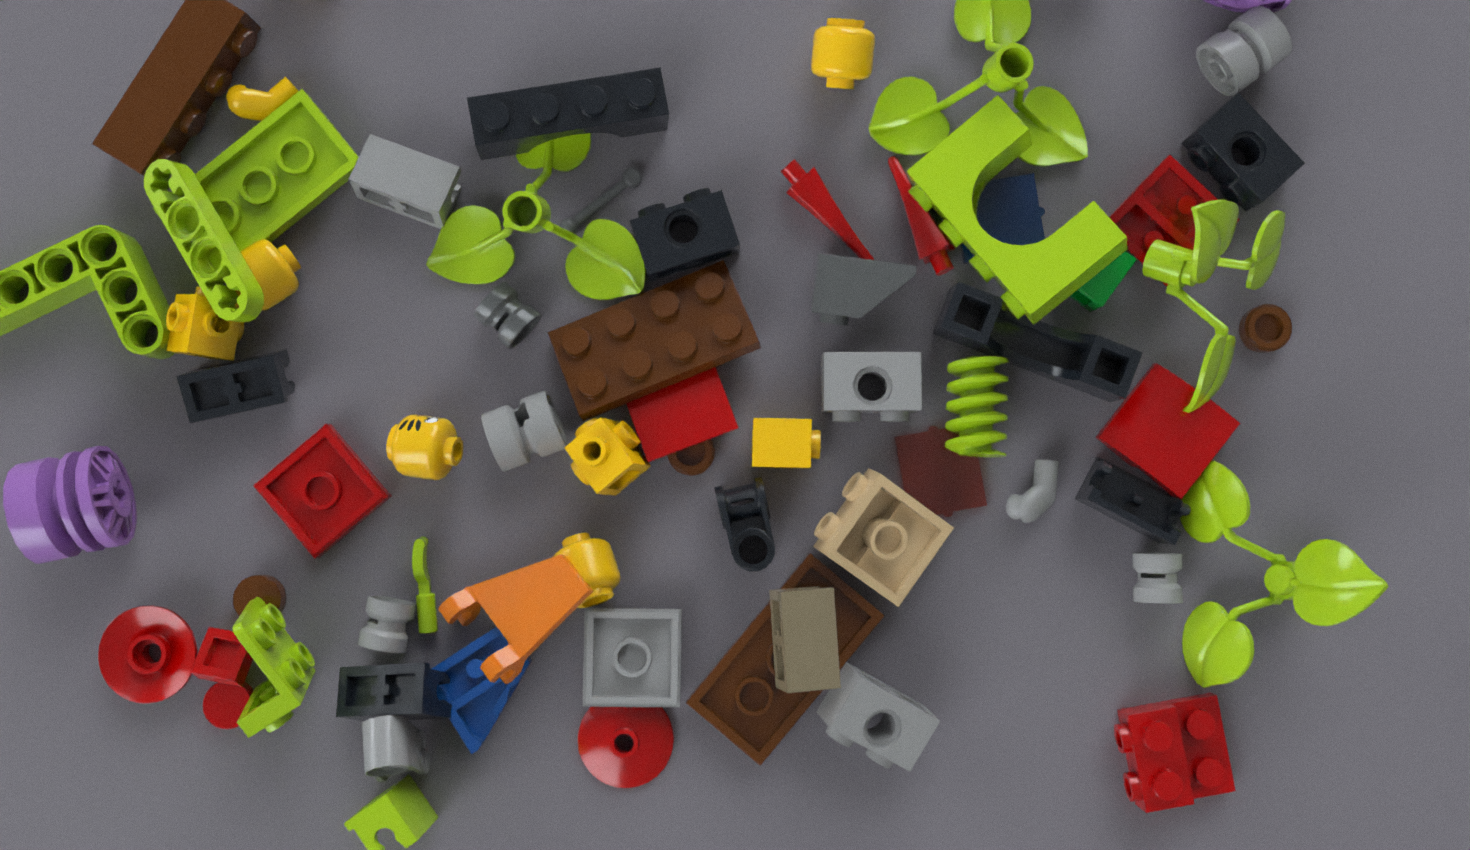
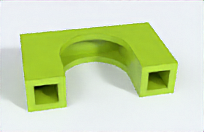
(1034, 274)

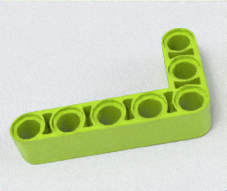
(90, 273)

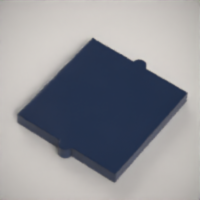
(1010, 212)

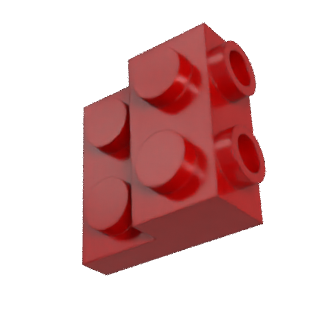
(1174, 752)

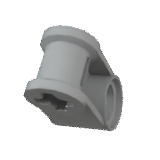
(393, 747)

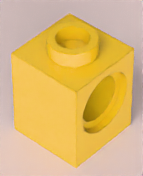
(784, 443)

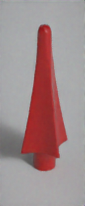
(814, 196)
(929, 239)

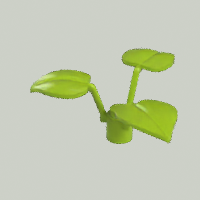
(912, 121)
(475, 249)
(1180, 266)
(1324, 581)

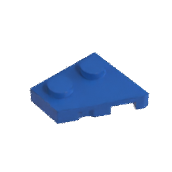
(473, 697)

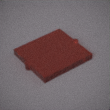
(937, 475)

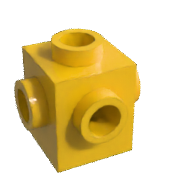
(199, 330)
(606, 455)

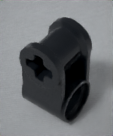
(746, 520)

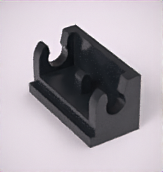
(236, 386)
(1132, 502)
(391, 690)

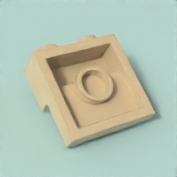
(881, 535)

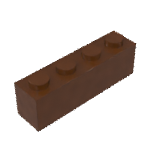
(178, 83)

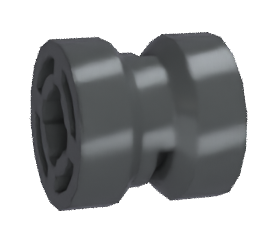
(507, 315)

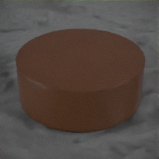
(1265, 328)
(694, 459)
(261, 586)

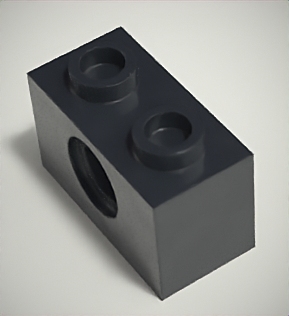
(1267, 155)
(713, 241)

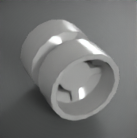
(1248, 47)
(524, 431)

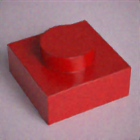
(222, 658)

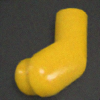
(259, 104)

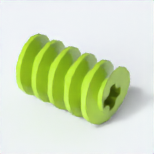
(976, 406)

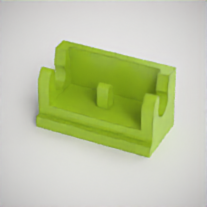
(398, 809)

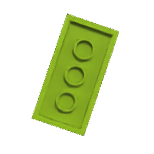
(275, 174)

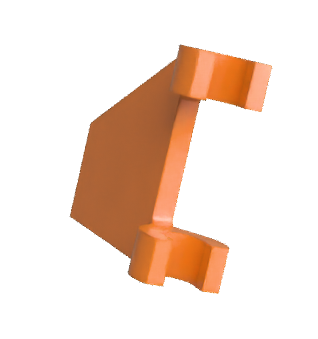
(523, 607)

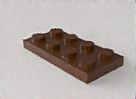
(653, 340)
(741, 688)

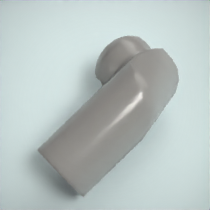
(1039, 497)

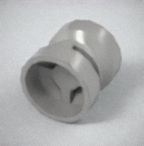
(1153, 588)
(386, 624)

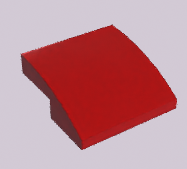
(1161, 209)
(682, 415)
(1161, 438)

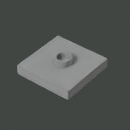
(632, 657)

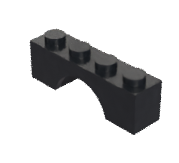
(531, 116)
(1062, 355)

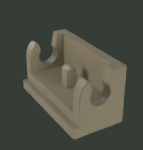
(804, 639)

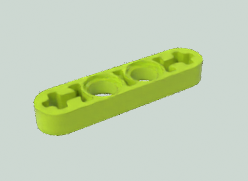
(207, 236)

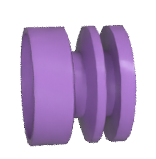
(69, 504)

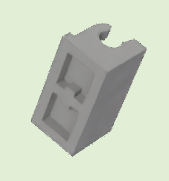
(406, 181)

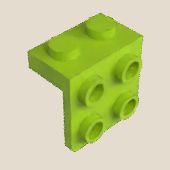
(283, 661)

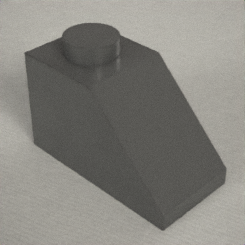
(854, 285)

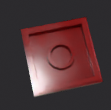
(322, 490)

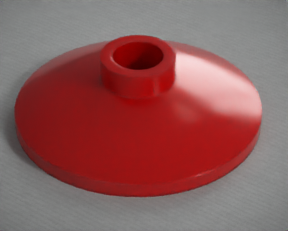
(126, 657)
(630, 768)

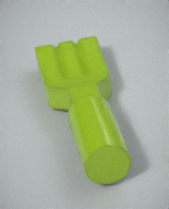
(425, 599)

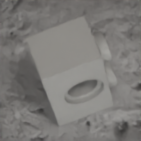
(897, 372)
(897, 737)

